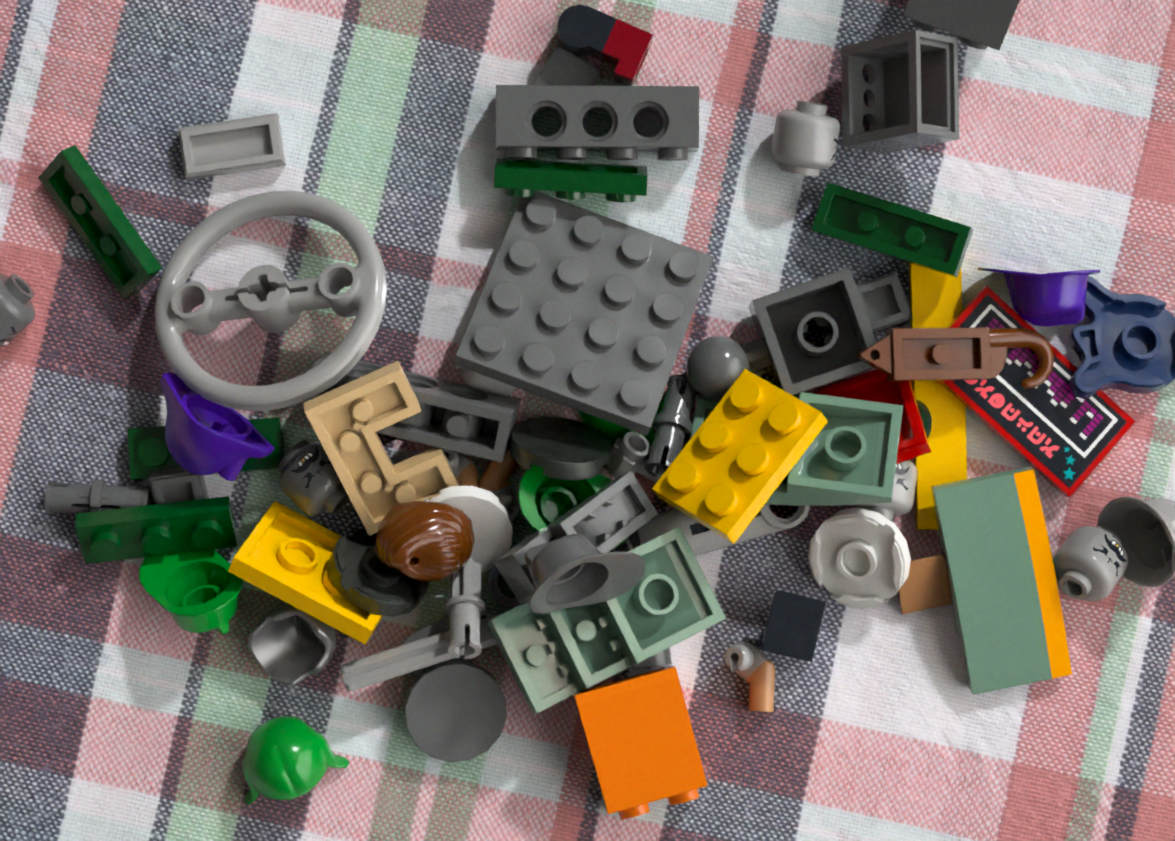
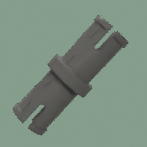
(671, 425)
(98, 496)

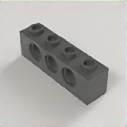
(673, 104)
(450, 414)

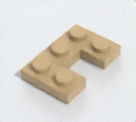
(347, 429)

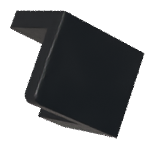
(793, 626)

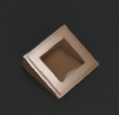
(926, 585)

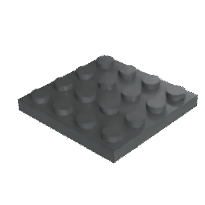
(584, 311)

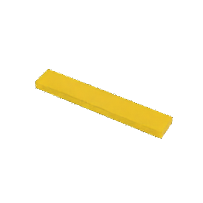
(935, 304)

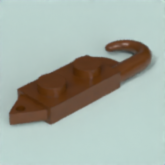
(955, 353)

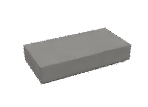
(232, 146)

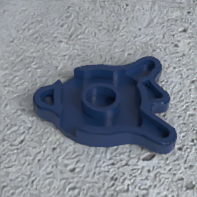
(1124, 345)

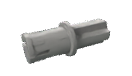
(465, 610)

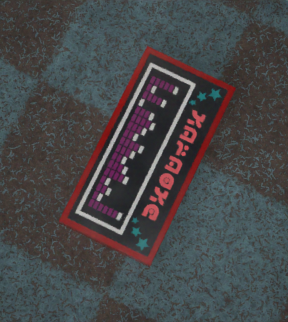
(1043, 424)

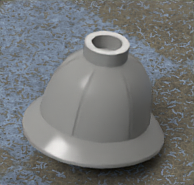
(1146, 535)

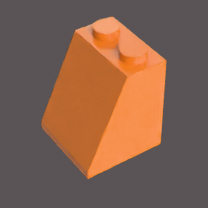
(641, 741)

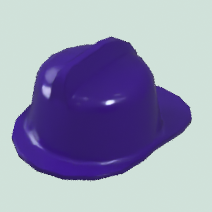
(1048, 297)

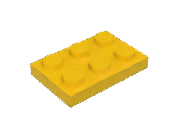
(739, 455)
(290, 561)

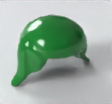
(286, 759)

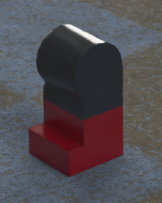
(605, 38)

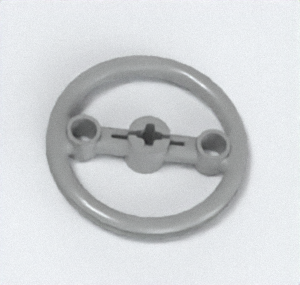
(270, 300)

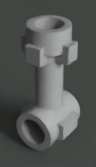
(631, 455)

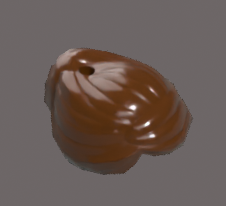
(425, 540)

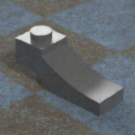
(602, 519)

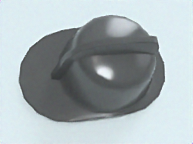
(577, 574)

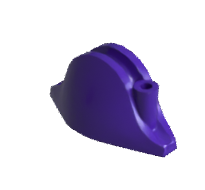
(208, 435)

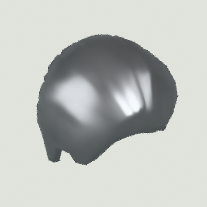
(291, 644)

